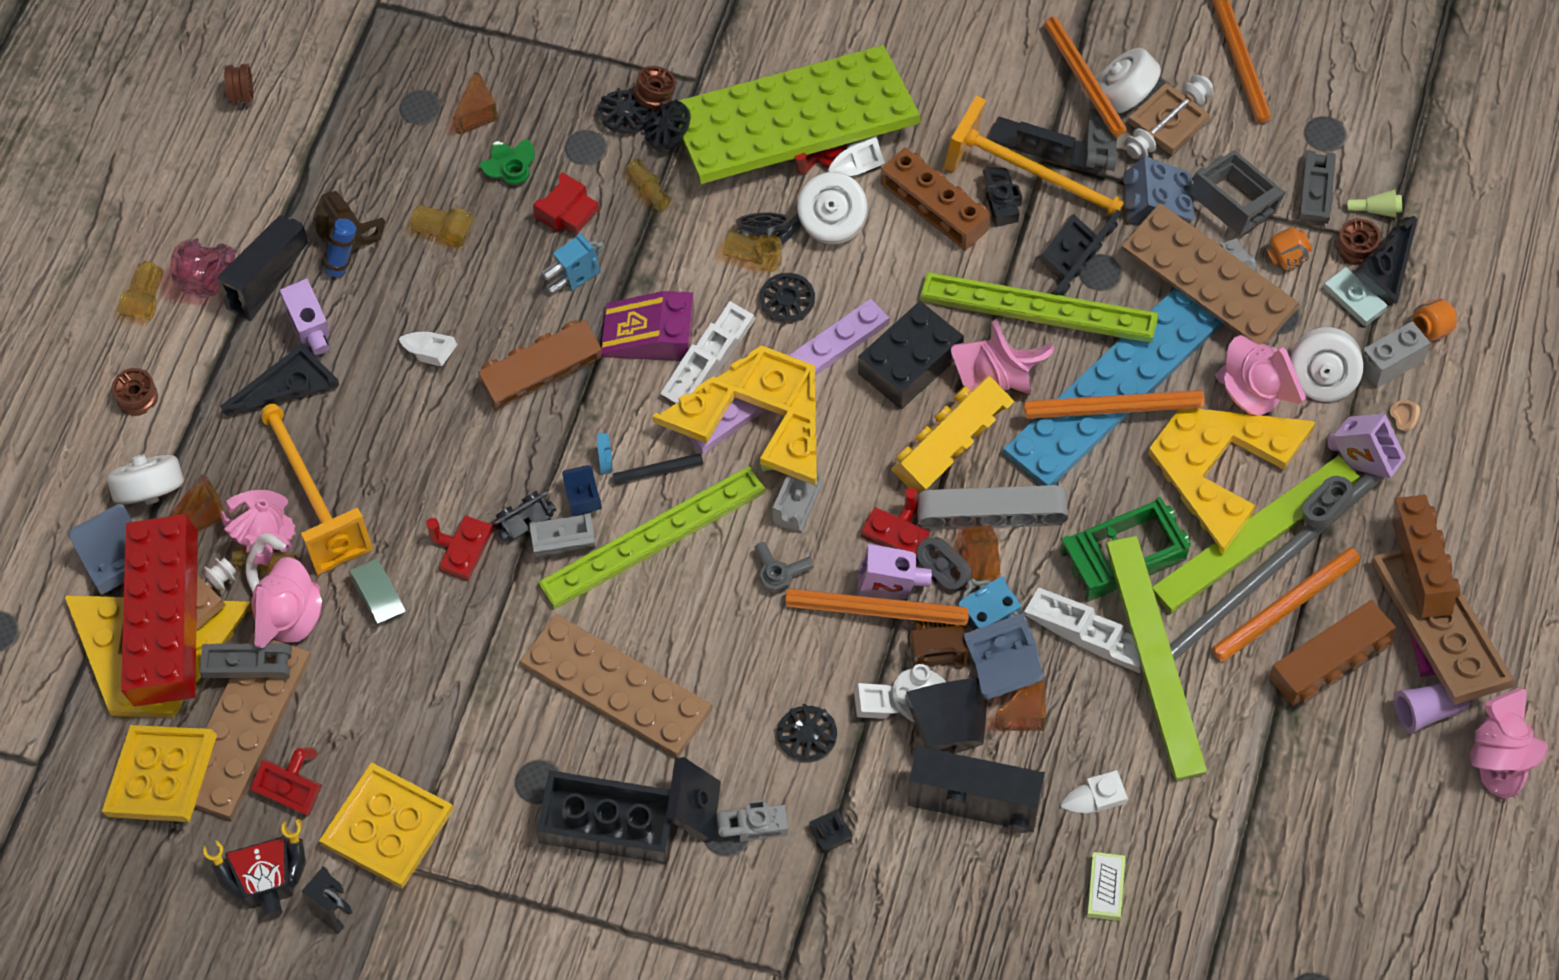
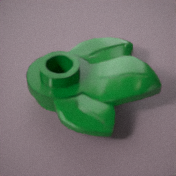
(508, 160)

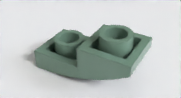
(377, 591)

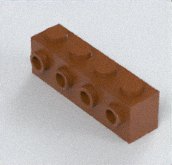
(935, 198)
(539, 364)
(1424, 556)
(1332, 653)

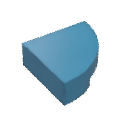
(604, 453)

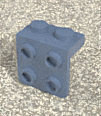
(1154, 183)
(102, 547)
(1005, 656)

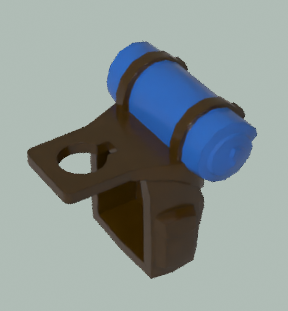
(341, 232)

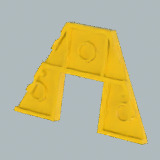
(767, 381)
(1195, 443)
(101, 632)

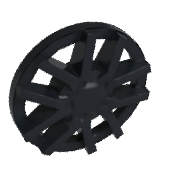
(623, 111)
(662, 128)
(763, 222)
(787, 297)
(807, 733)

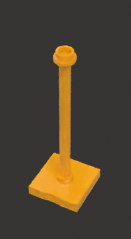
(968, 136)
(335, 538)

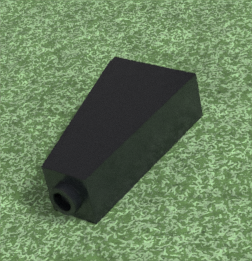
(261, 266)

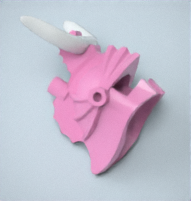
(259, 528)

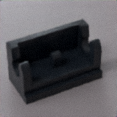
(323, 899)

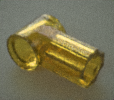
(449, 226)
(753, 249)
(141, 297)

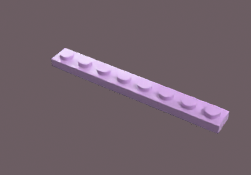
(819, 351)

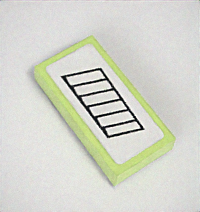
(1106, 886)

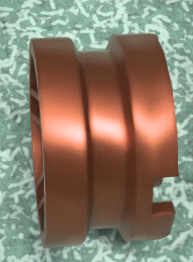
(239, 83)
(654, 86)
(1358, 230)
(127, 384)

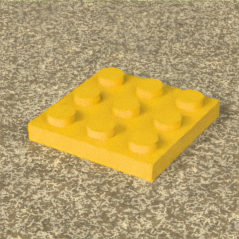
(159, 773)
(386, 825)

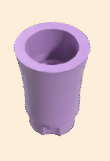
(1424, 706)

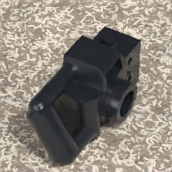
(1002, 196)

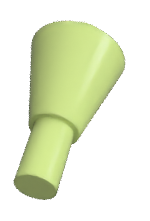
(1381, 204)

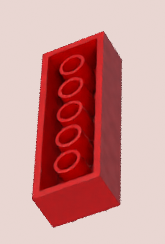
(160, 610)

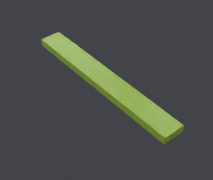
(1039, 307)
(1254, 536)
(651, 537)
(1156, 658)

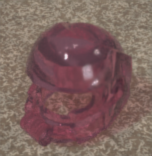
(197, 267)

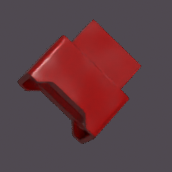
(566, 206)

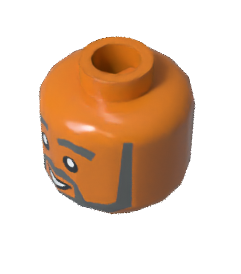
(1289, 248)
(1435, 318)

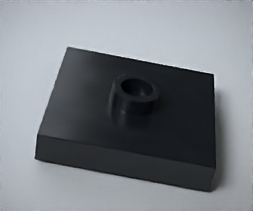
(693, 799)

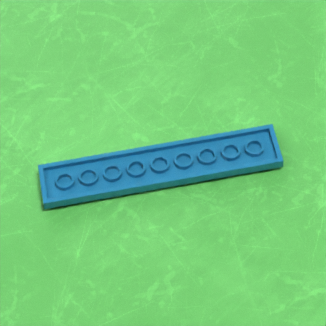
(1056, 444)

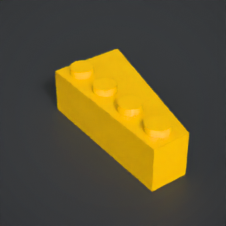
(951, 433)

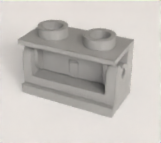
(1395, 354)

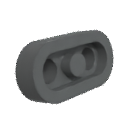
(1325, 503)
(944, 566)

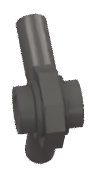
(776, 574)

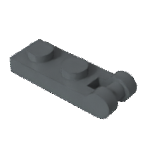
(1100, 143)
(1317, 187)
(245, 661)

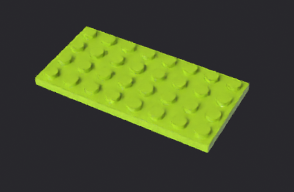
(796, 113)

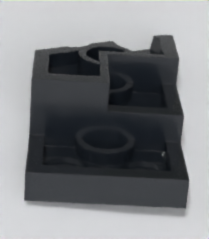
(949, 714)

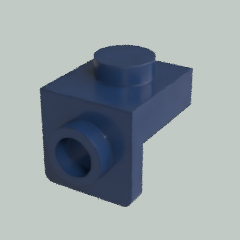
(581, 490)

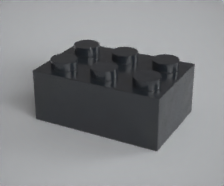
(909, 355)

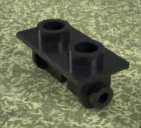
(512, 521)

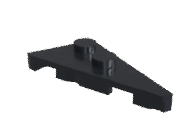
(1386, 265)
(288, 379)

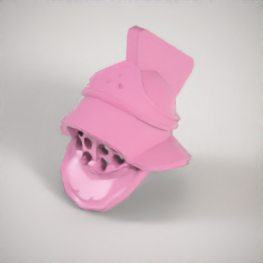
(999, 360)
(1259, 376)
(285, 604)
(1506, 745)

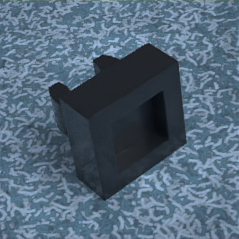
(830, 831)

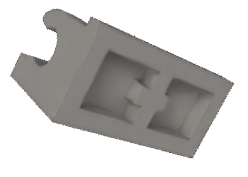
(795, 502)
(562, 535)

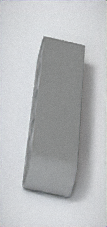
(992, 507)

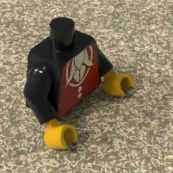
(262, 871)

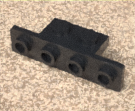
(1041, 143)
(1071, 247)

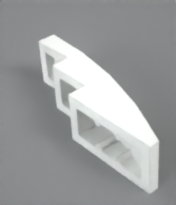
(710, 353)
(1084, 628)

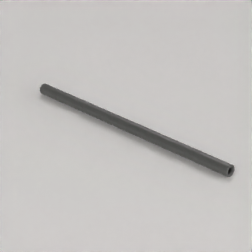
(1262, 574)

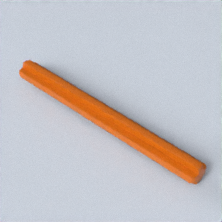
(1242, 61)
(1085, 76)
(1114, 404)
(1285, 604)
(877, 607)

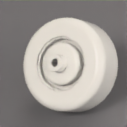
(1129, 78)
(832, 208)
(1327, 364)
(145, 479)

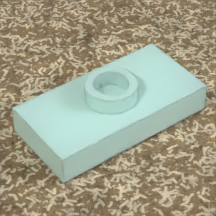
(1355, 297)

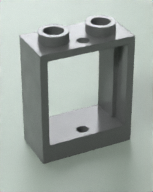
(1255, 184)

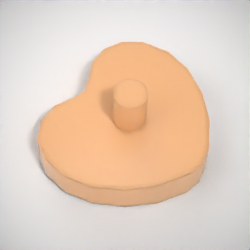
(1405, 413)

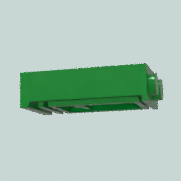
(1092, 565)

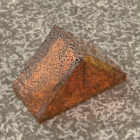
(475, 107)
(201, 504)
(981, 552)
(1024, 711)

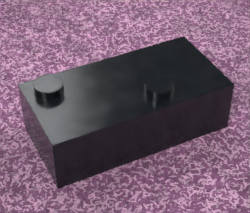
(975, 789)
(605, 817)

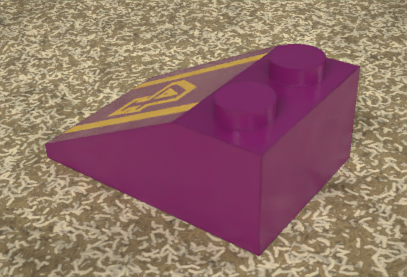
(649, 326)

